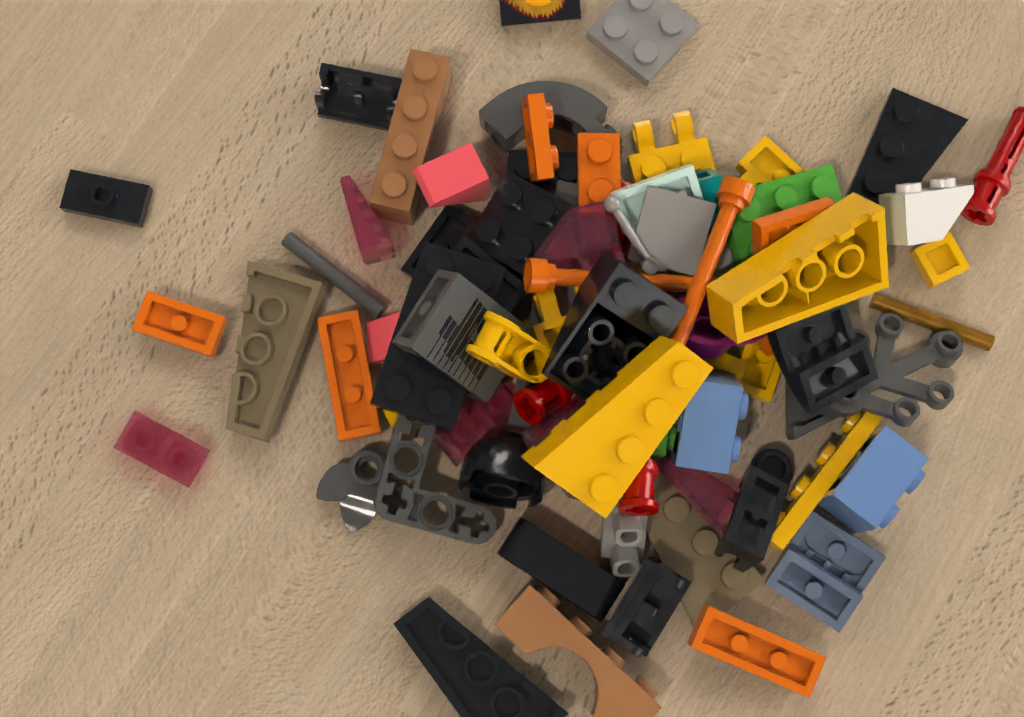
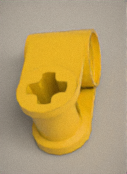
(505, 347)

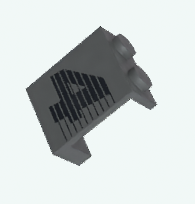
(443, 326)

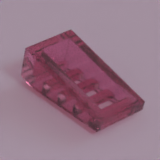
(370, 235)
(702, 490)

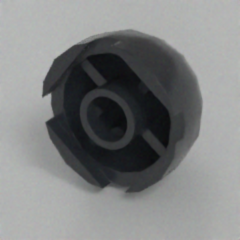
(499, 473)

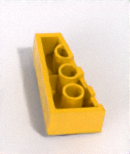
(804, 272)
(620, 426)

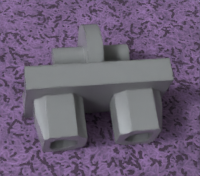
(622, 543)

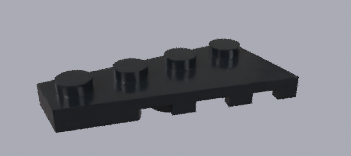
(903, 144)
(470, 671)

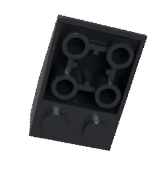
(609, 325)

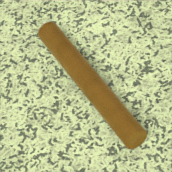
(931, 321)

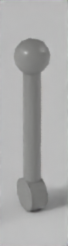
(649, 263)

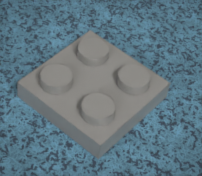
(642, 35)

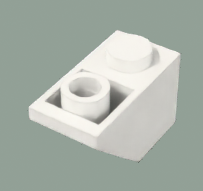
(923, 214)

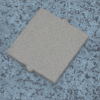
(673, 229)

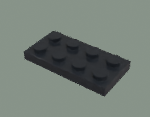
(409, 382)

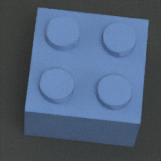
(709, 425)
(874, 482)

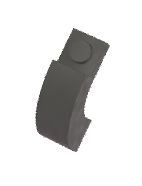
(572, 107)

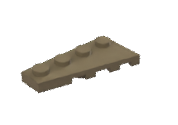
(273, 336)
(688, 546)

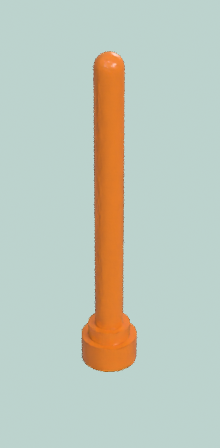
(733, 197)
(544, 276)

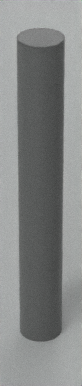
(334, 275)

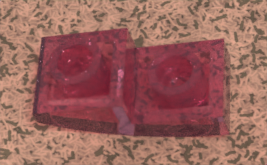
(475, 423)
(162, 449)

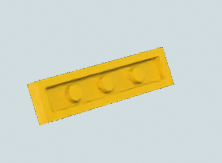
(831, 462)

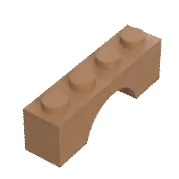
(407, 143)
(536, 624)

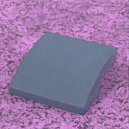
(825, 570)

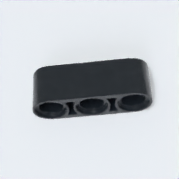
(561, 569)

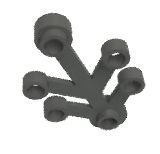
(892, 375)

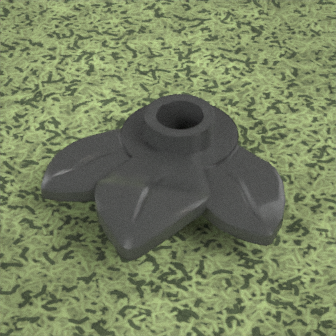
(355, 491)

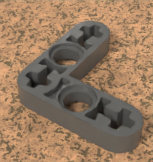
(418, 498)

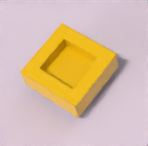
(940, 261)

